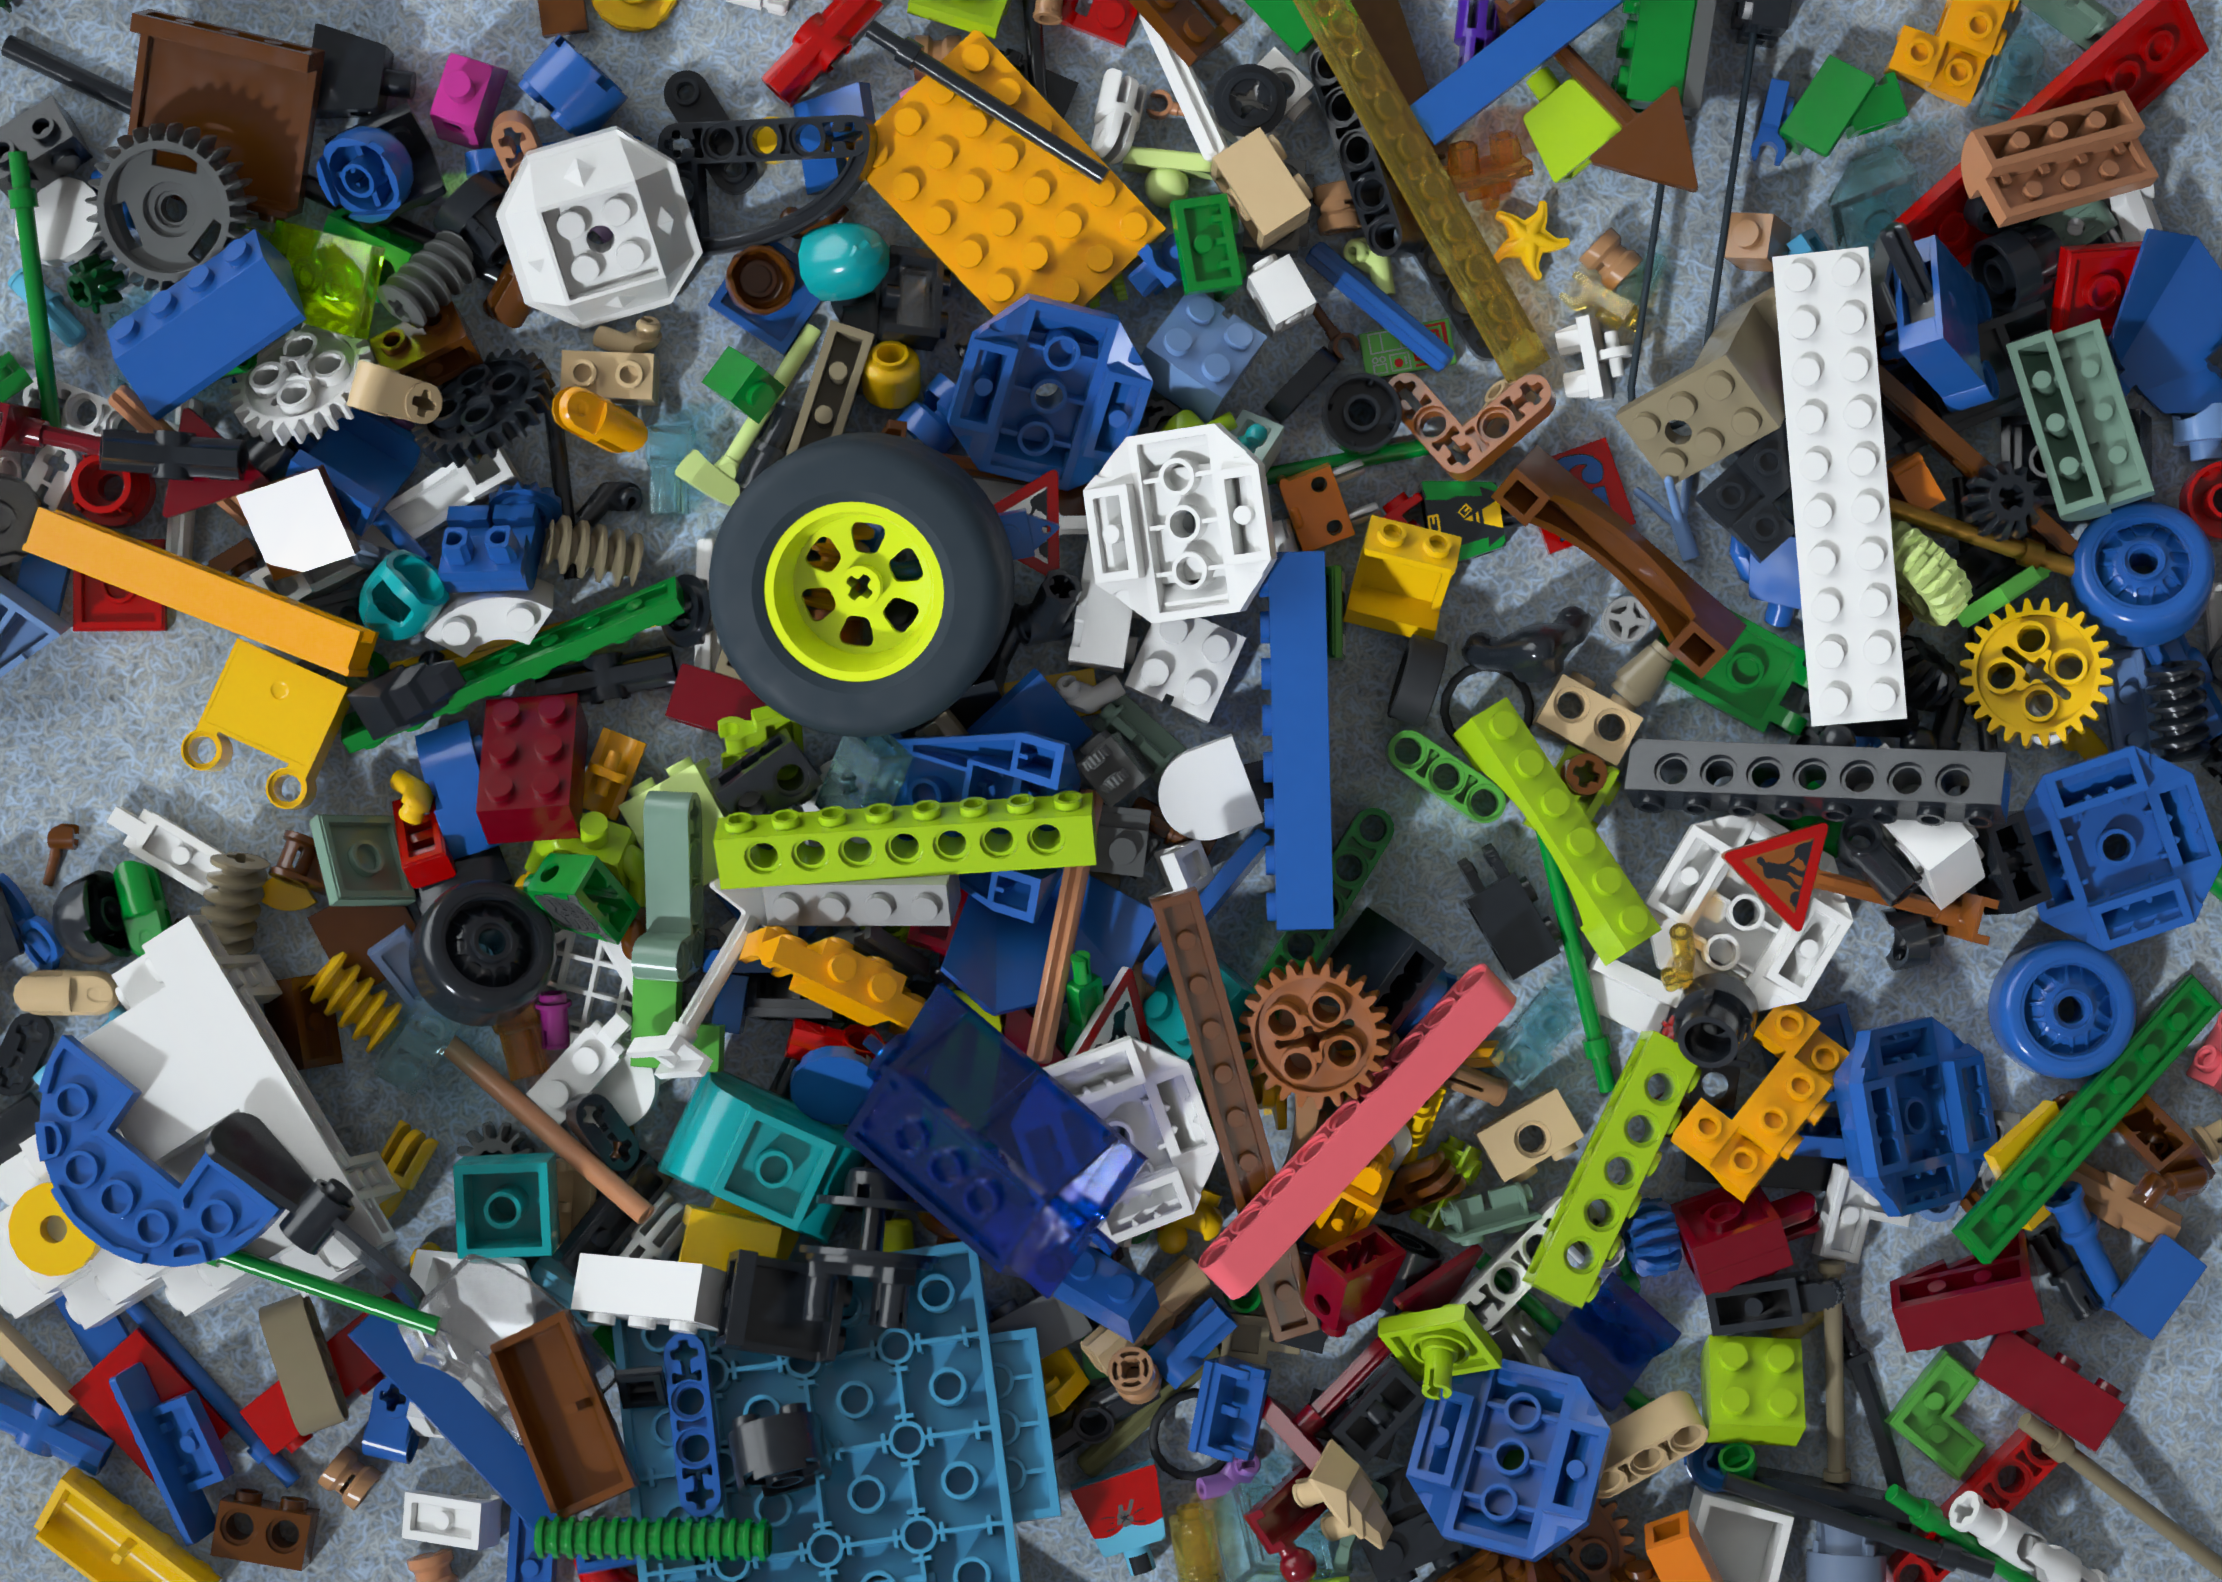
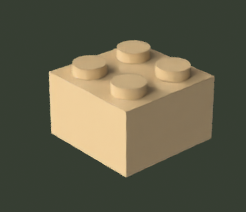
(1262, 188)

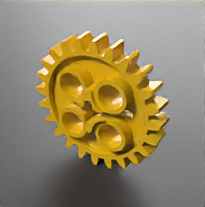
(2010, 705)

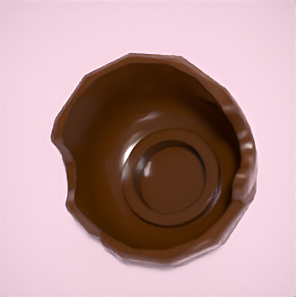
(760, 280)

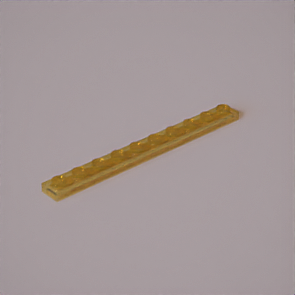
(1425, 185)

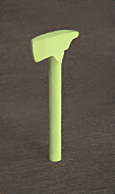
(719, 479)

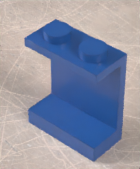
(365, 463)

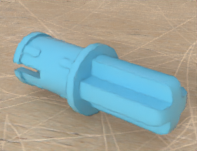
(60, 318)

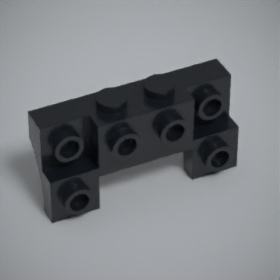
(1747, 490)

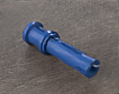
(2081, 1230)

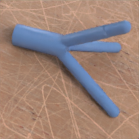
(1678, 518)

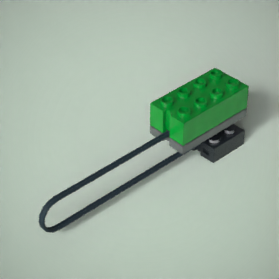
(1667, 48)

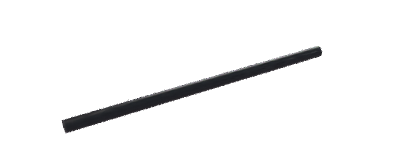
(121, 99)

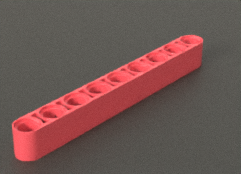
(1356, 1132)

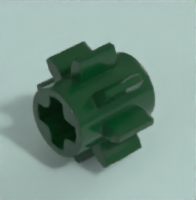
(95, 283)

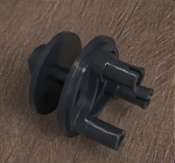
(889, 1271)

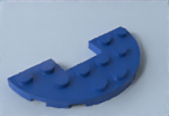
(121, 1193)

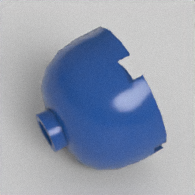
(366, 173)

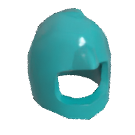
(842, 261)
(402, 596)

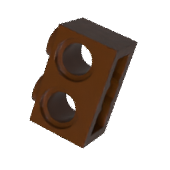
(265, 1543)

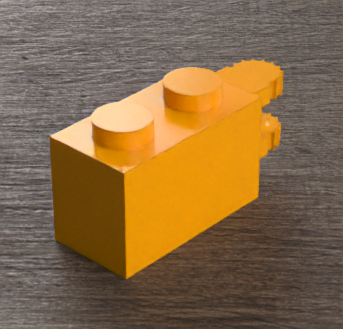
(1355, 1204)

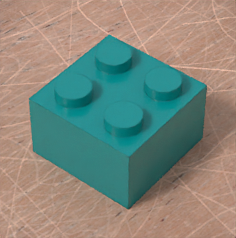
(1165, 1018)
(507, 1205)

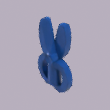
(34, 930)

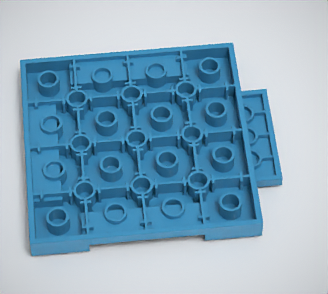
(926, 1432)

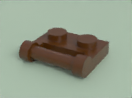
(1186, 28)

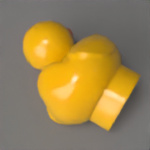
(1206, 1220)

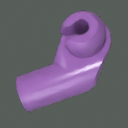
(1230, 1475)

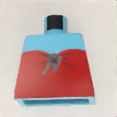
(1124, 1513)

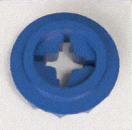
(547, 502)

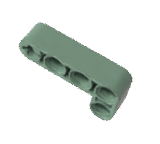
(672, 888)

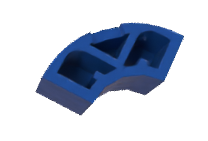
(452, 768)

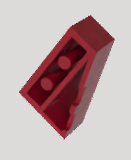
(1968, 1298)

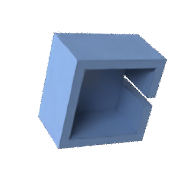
(1200, 355)

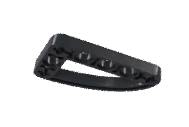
(788, 147)

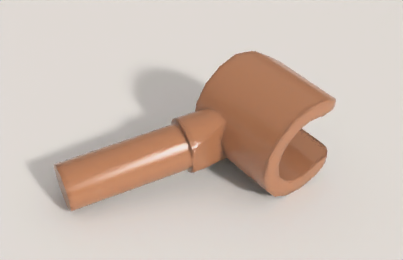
(1173, 107)

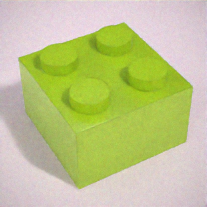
(1752, 1390)

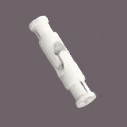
(2018, 1542)

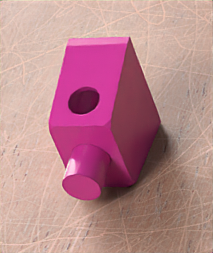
(466, 99)

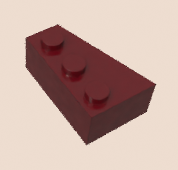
(2052, 1388)

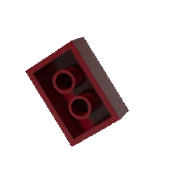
(532, 768)

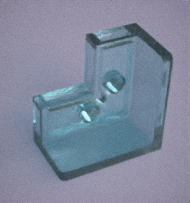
(1240, 1549)

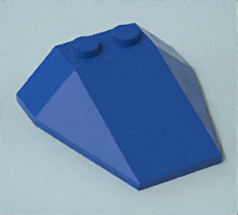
(993, 768)

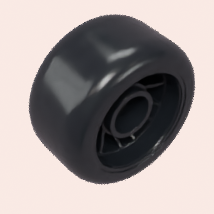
(459, 975)

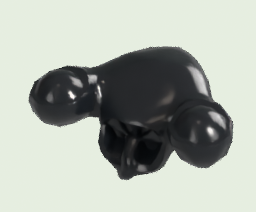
(1532, 651)

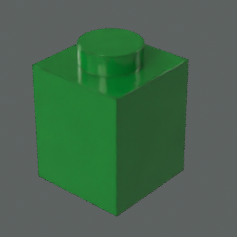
(743, 384)

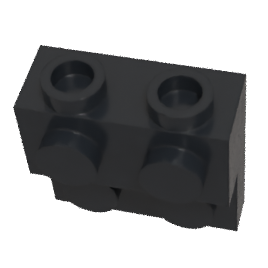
(1413, 1537)

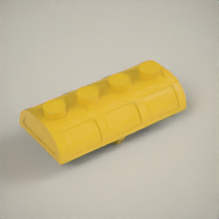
(111, 1538)

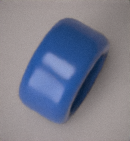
(2136, 606)
(2027, 999)

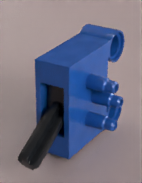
(1938, 319)

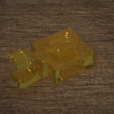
(1610, 307)

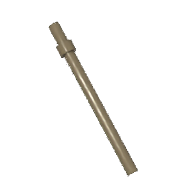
(2062, 1449)

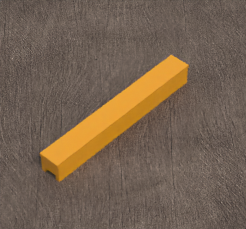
(202, 592)

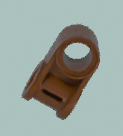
(307, 871)

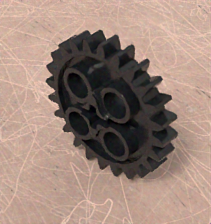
(487, 408)

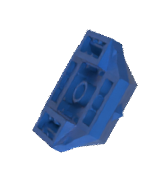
(2167, 855)
(1914, 1114)

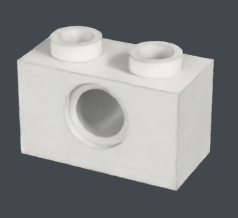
(1279, 293)

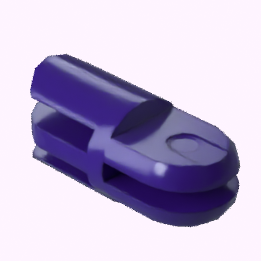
(1477, 36)

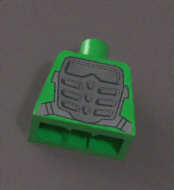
(582, 896)

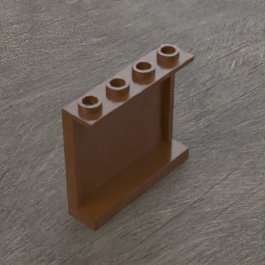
(237, 86)

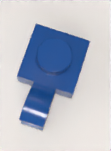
(1775, 111)

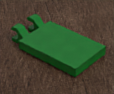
(1749, 680)

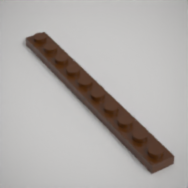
(1228, 1091)

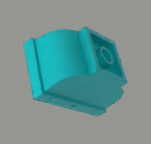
(761, 1154)

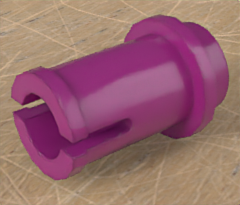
(554, 1019)

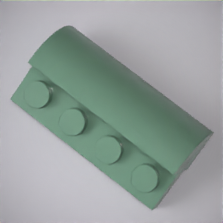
(2080, 421)

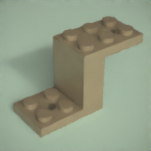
(1724, 398)

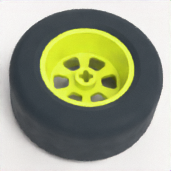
(802, 662)

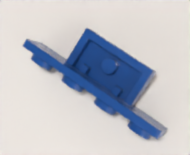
(177, 1448)

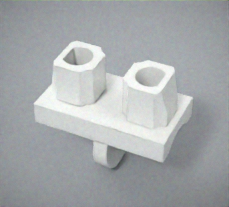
(1594, 379)

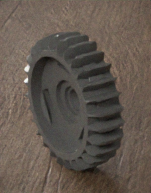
(136, 178)

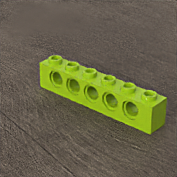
(1590, 1181)

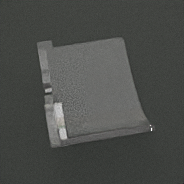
(478, 1307)

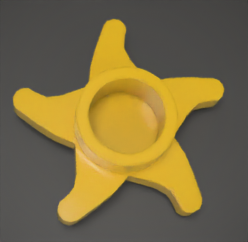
(1528, 239)
(1270, 1101)

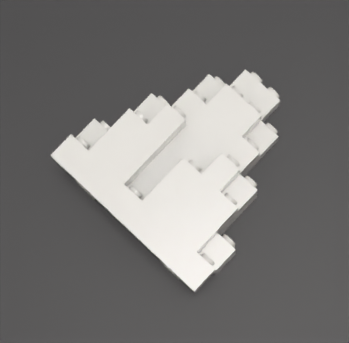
(197, 1056)

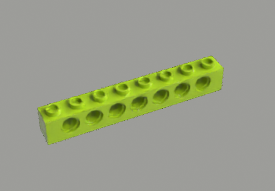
(888, 857)

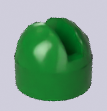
(1245, 1304)
(1738, 1459)

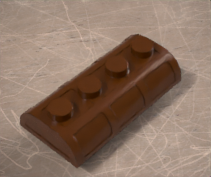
(562, 1415)

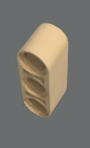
(1651, 1441)

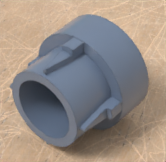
(1844, 1556)

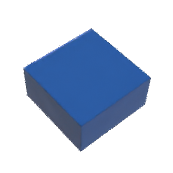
(731, 1003)

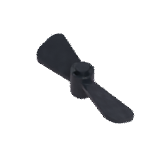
(316, 1208)

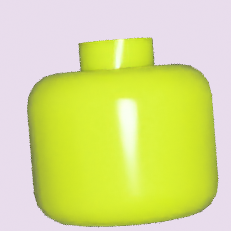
(898, 1235)

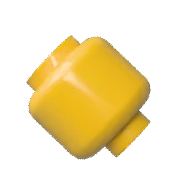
(891, 375)

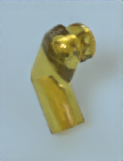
(1683, 956)

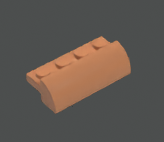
(2057, 159)

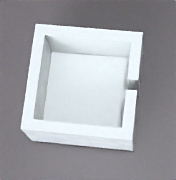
(1188, 662)
(1742, 1535)

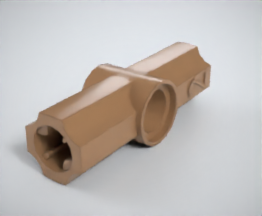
(2119, 1207)

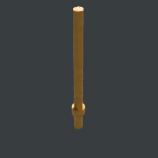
(2025, 552)

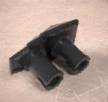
(406, 694)

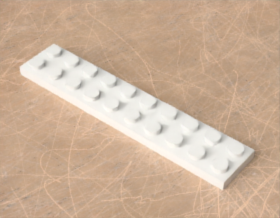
(1839, 486)

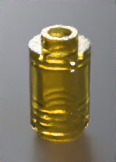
(1195, 1544)

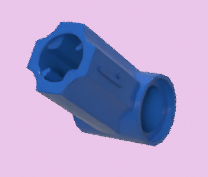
(1184, 1348)

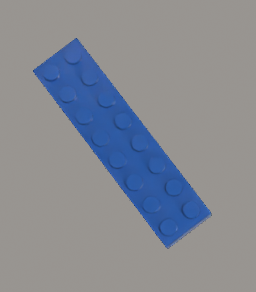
(1300, 743)

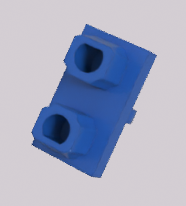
(1159, 268)

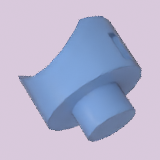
(2200, 432)

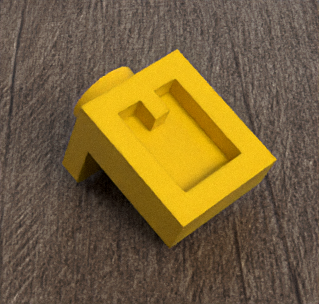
(1062, 1380)

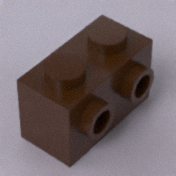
(432, 352)

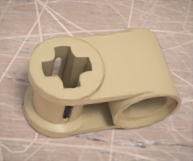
(391, 394)

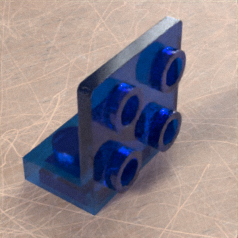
(1610, 1341)

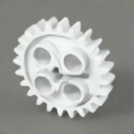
(299, 384)

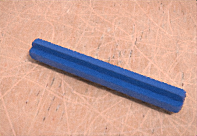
(1380, 306)

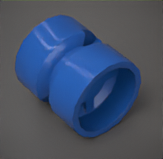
(929, 417)

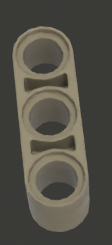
(303, 1364)

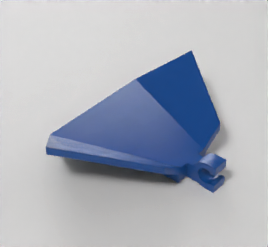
(2170, 324)
(1004, 958)

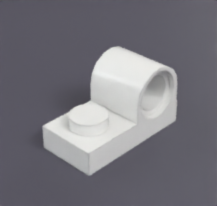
(452, 1519)

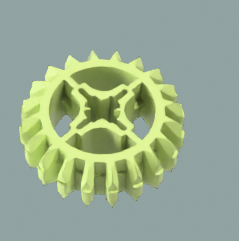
(1927, 577)

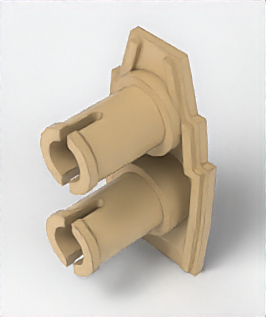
(1347, 1494)

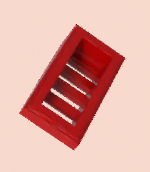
(428, 864)

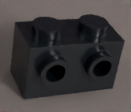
(50, 141)

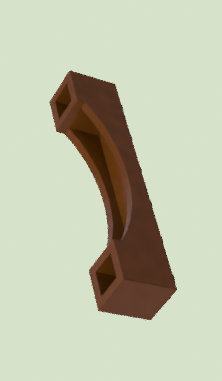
(1689, 616)

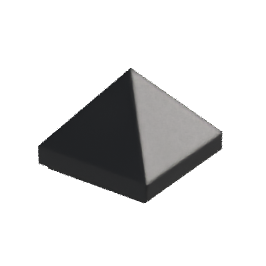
(642, 1386)

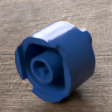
(572, 88)

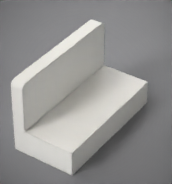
(1630, 995)

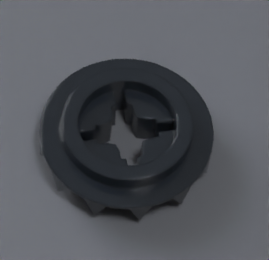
(1240, 82)
(692, 631)

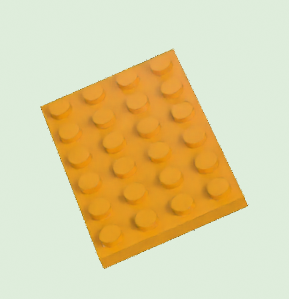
(996, 202)

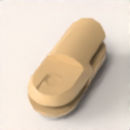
(66, 993)

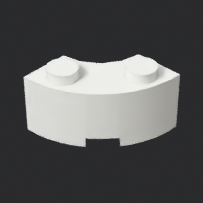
(486, 616)

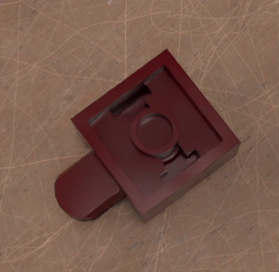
(1741, 1241)

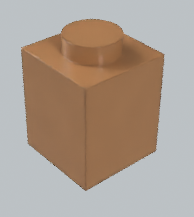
(1755, 240)

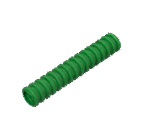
(653, 1538)

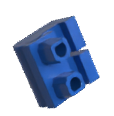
(491, 549)

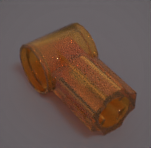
(522, 1044)

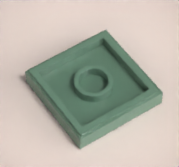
(361, 860)

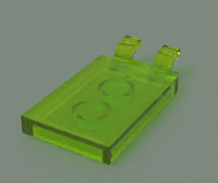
(332, 274)

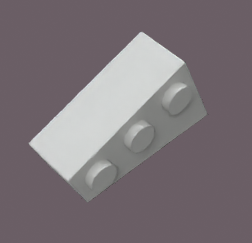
(1101, 626)
(648, 1293)

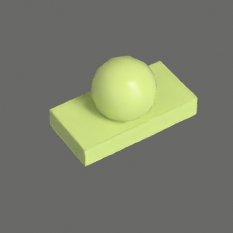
(1166, 172)

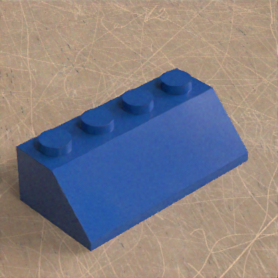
(207, 323)

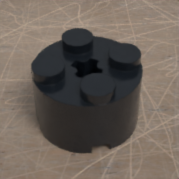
(778, 1451)

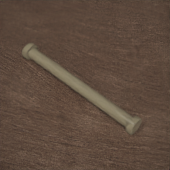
(1834, 1381)

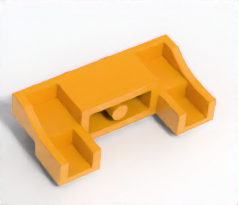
(1955, 56)
(837, 977)
(1770, 1121)

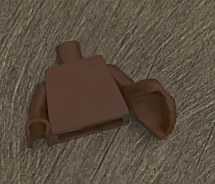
(2167, 1152)

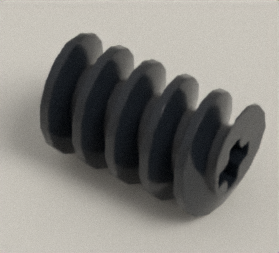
(2179, 710)

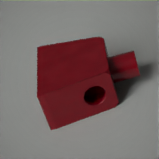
(1352, 1278)

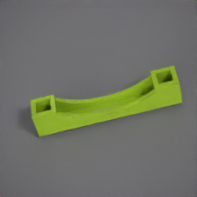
(1511, 757)

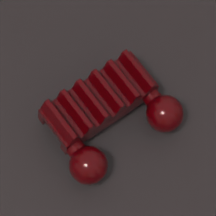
(1280, 1521)

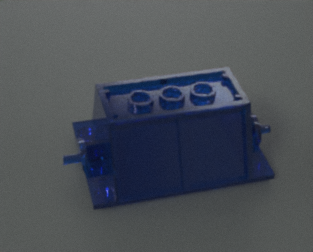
(991, 1143)

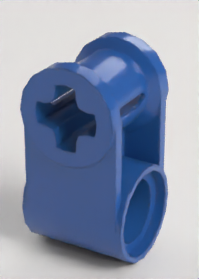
(388, 1429)

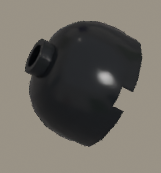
(86, 916)

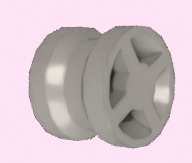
(1633, 615)

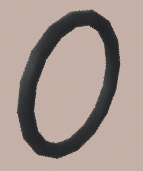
(1469, 670)
(1154, 1446)

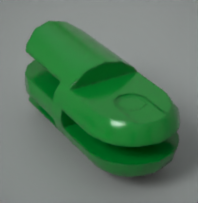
(141, 903)

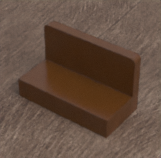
(302, 1026)

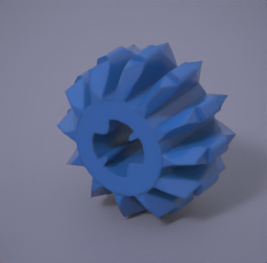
(1652, 1238)

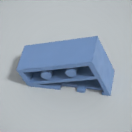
(24, 626)

